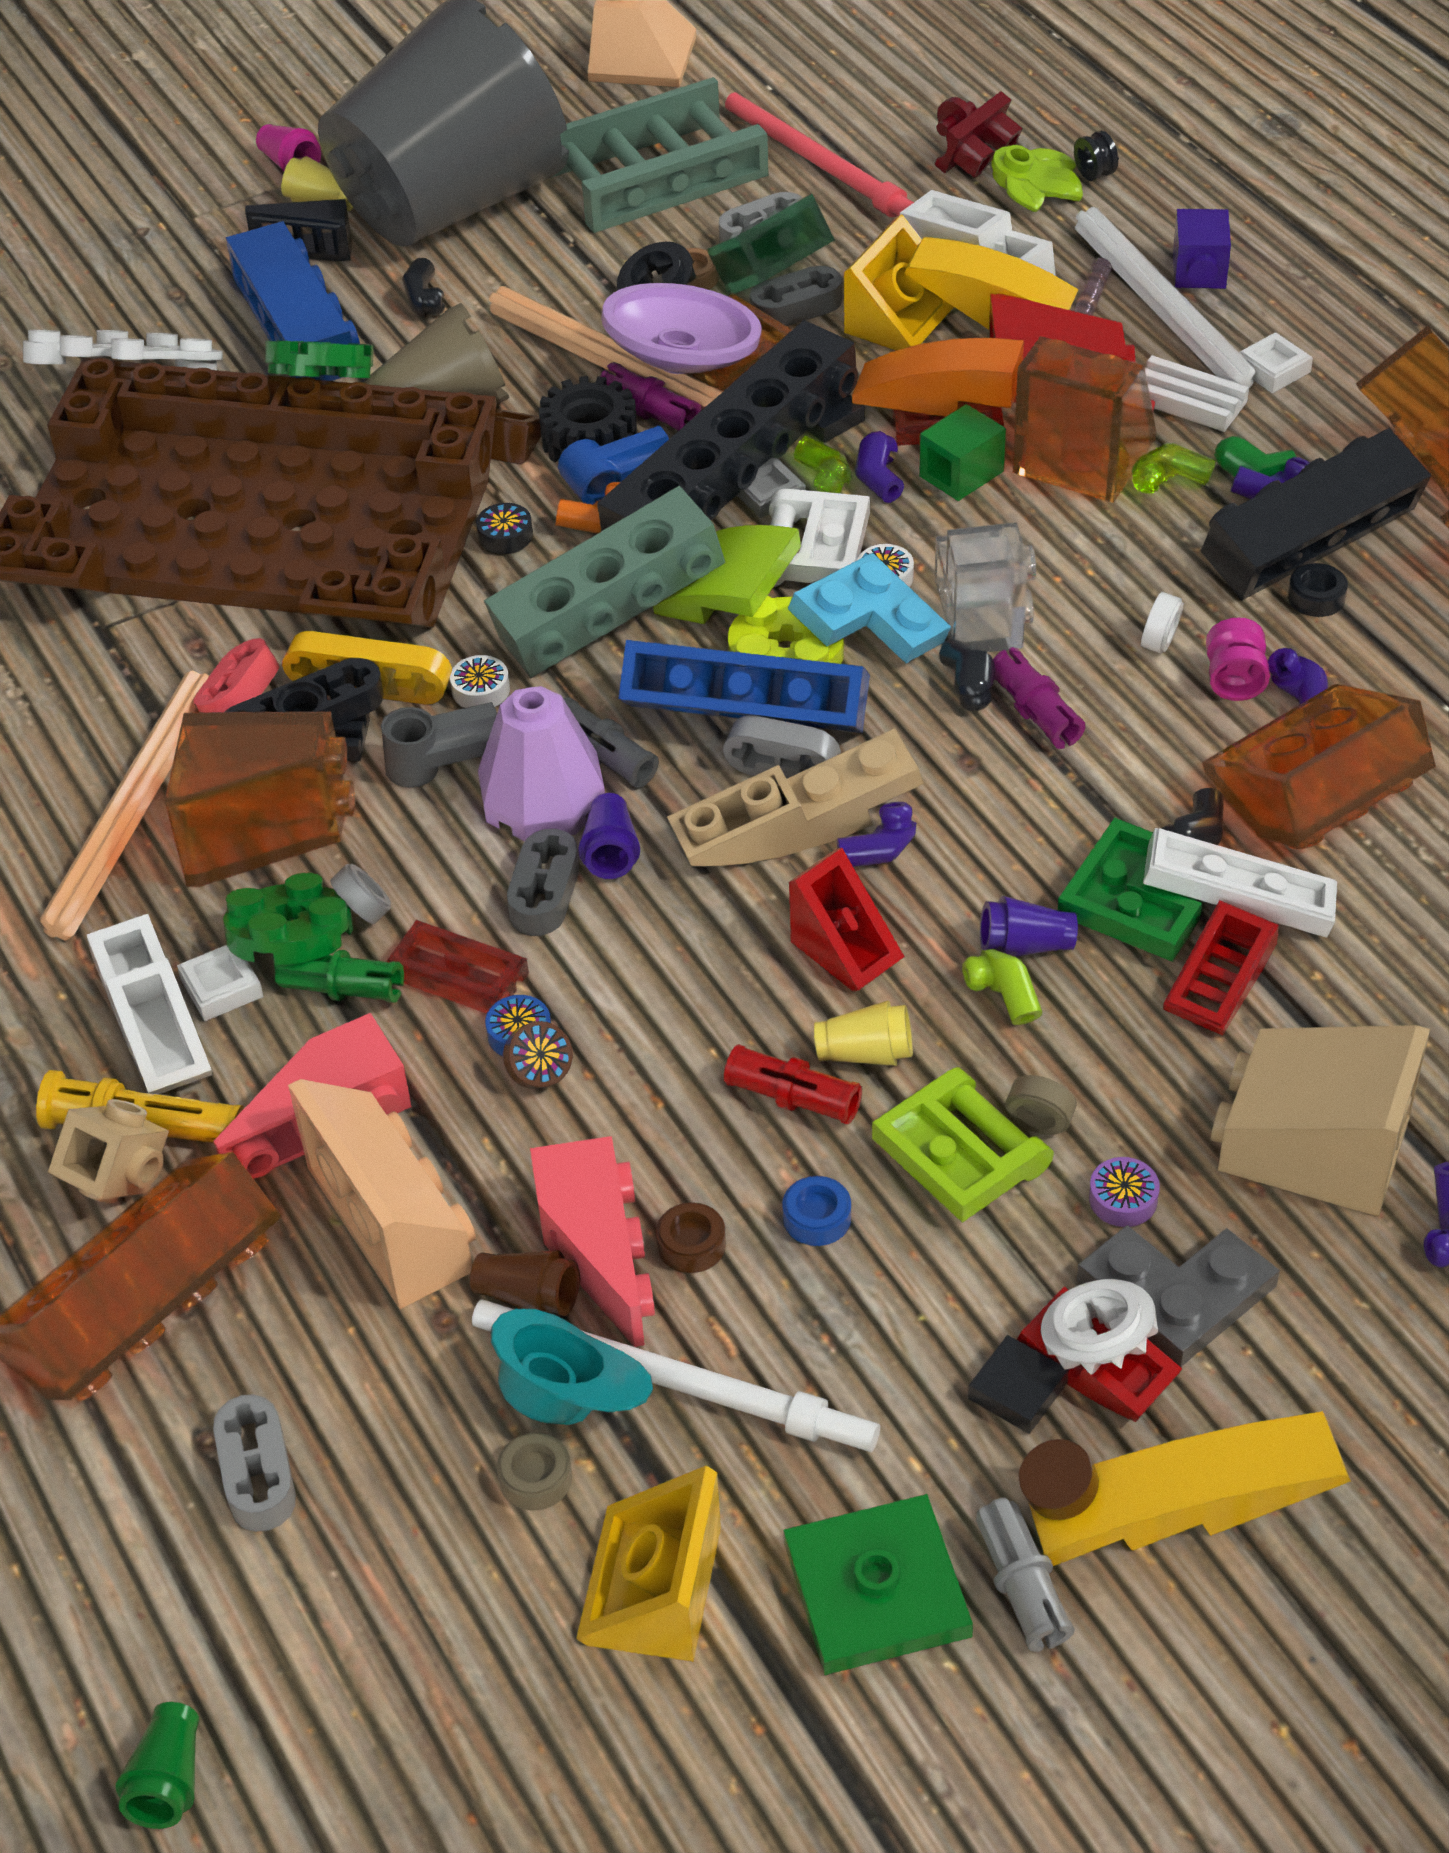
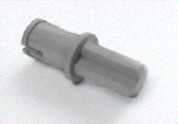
(1023, 1575)

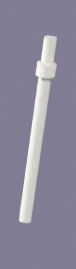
(802, 1414)

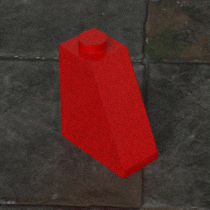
(1029, 320)

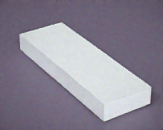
(1241, 880)

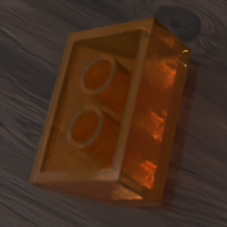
(1323, 763)

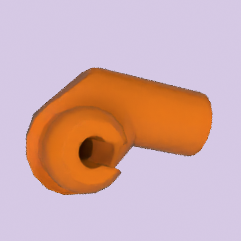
(580, 515)

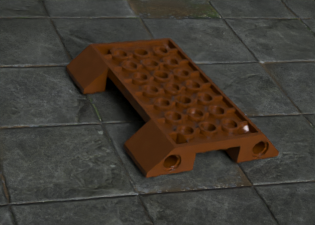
(366, 469)

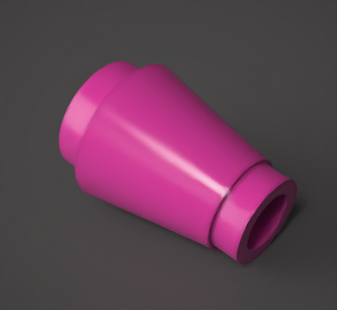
(285, 143)

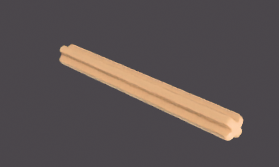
(588, 342)
(121, 815)

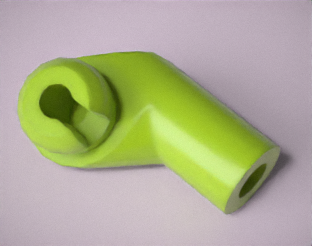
(1006, 976)

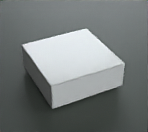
(1277, 362)
(219, 982)

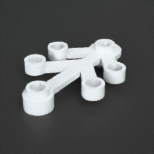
(51, 348)

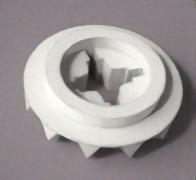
(1117, 1304)

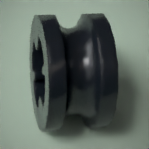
(1096, 155)

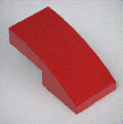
(1122, 1390)

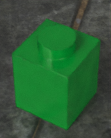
(962, 452)

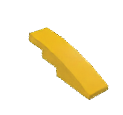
(1200, 1480)

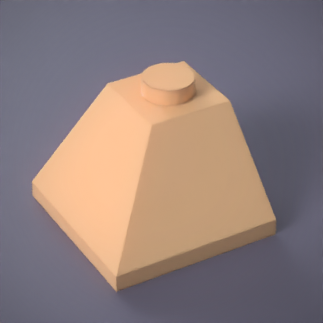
(639, 43)

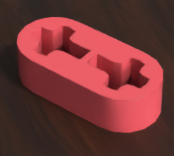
(238, 677)

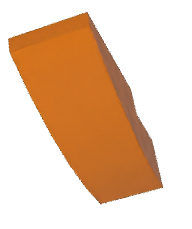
(942, 376)

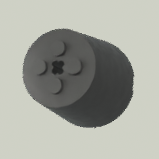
(444, 126)

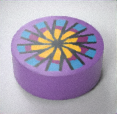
(1124, 1191)

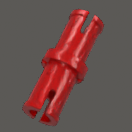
(793, 1084)

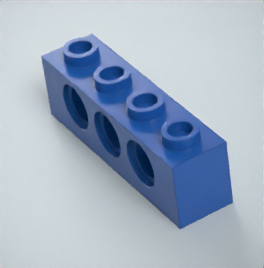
(743, 685)

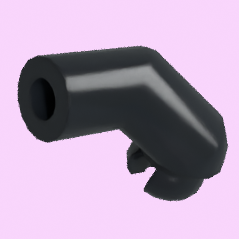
(416, 281)
(973, 673)
(1205, 820)

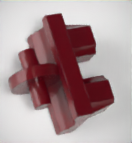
(969, 130)

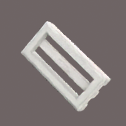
(1194, 393)

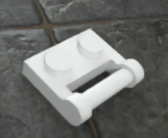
(831, 534)

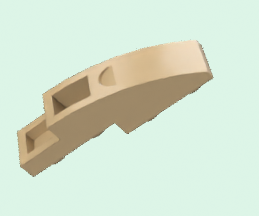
(784, 816)

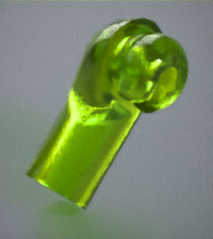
(828, 461)
(1167, 463)

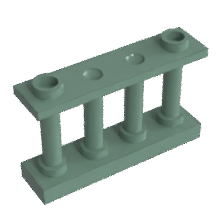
(665, 180)

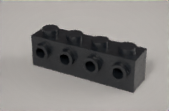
(1314, 512)

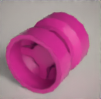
(1237, 659)

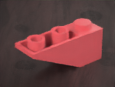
(345, 1056)
(585, 1219)

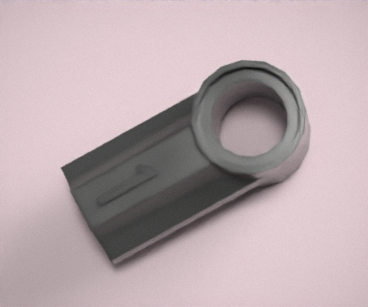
(421, 743)

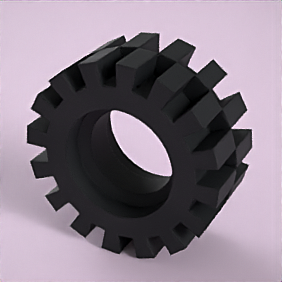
(585, 413)

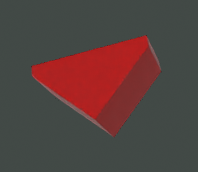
(839, 922)

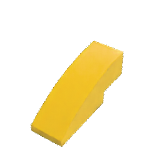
(970, 273)

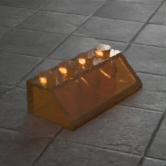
(134, 1276)

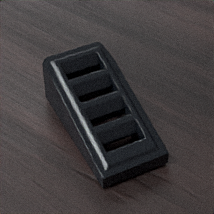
(311, 214)

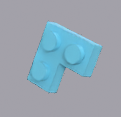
(870, 597)

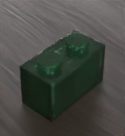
(770, 244)

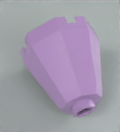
(538, 766)

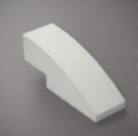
(977, 224)
(148, 1005)

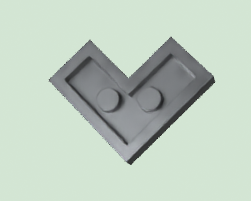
(1190, 1300)

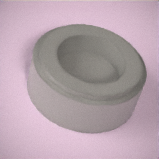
(361, 893)

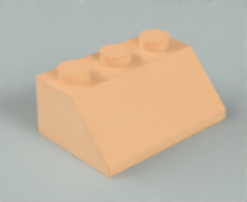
(382, 1190)

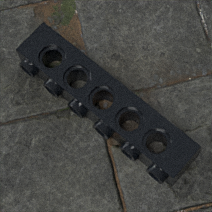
(743, 425)

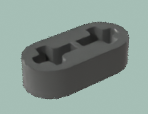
(799, 294)
(530, 880)

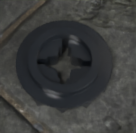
(665, 257)

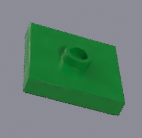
(877, 1584)

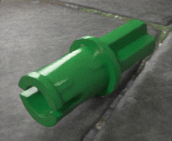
(344, 976)

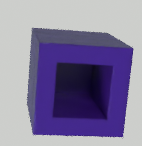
(1201, 248)

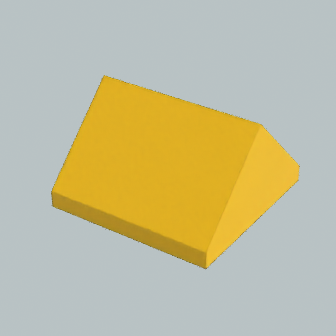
(882, 300)
(654, 1569)

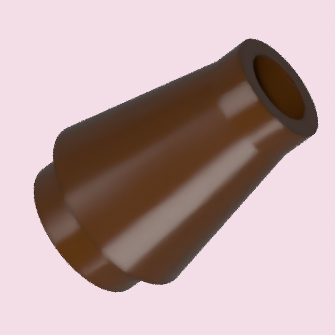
(528, 1280)

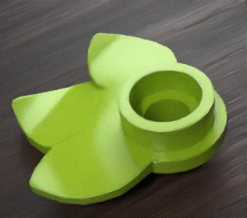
(1035, 175)

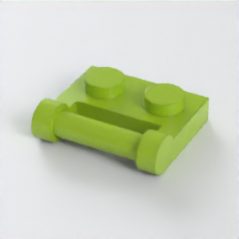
(950, 1156)

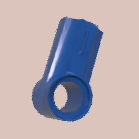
(592, 467)

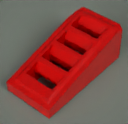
(1241, 929)

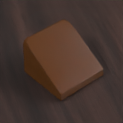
(514, 436)

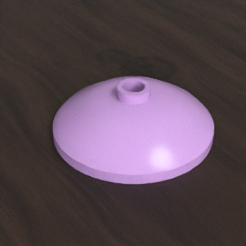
(680, 327)

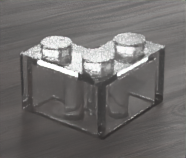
(984, 585)

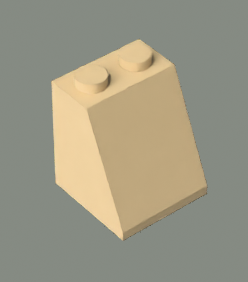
(1322, 1110)

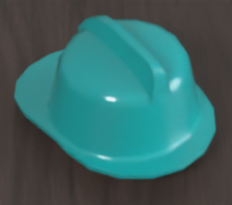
(560, 1372)

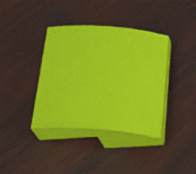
(753, 565)

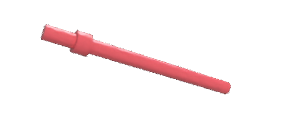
(884, 196)

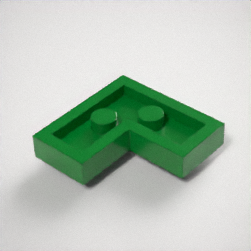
(1114, 901)

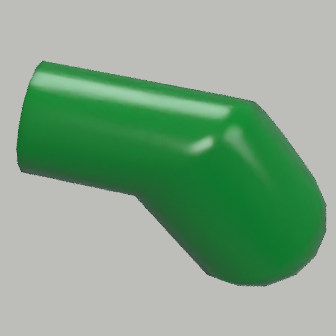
(1237, 451)

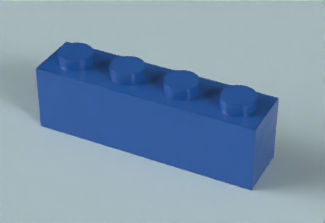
(285, 290)

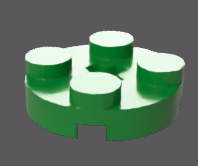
(319, 358)
(290, 920)

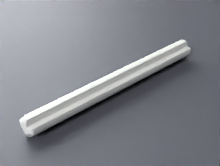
(1163, 298)

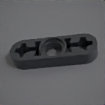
(333, 681)

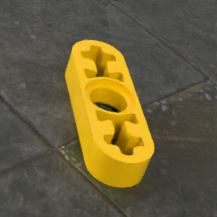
(419, 674)

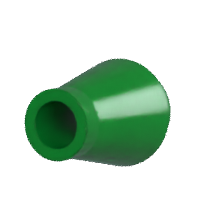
(161, 1771)

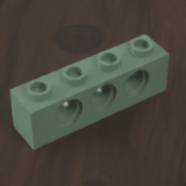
(605, 581)

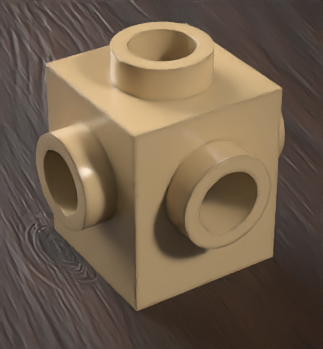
(109, 1151)

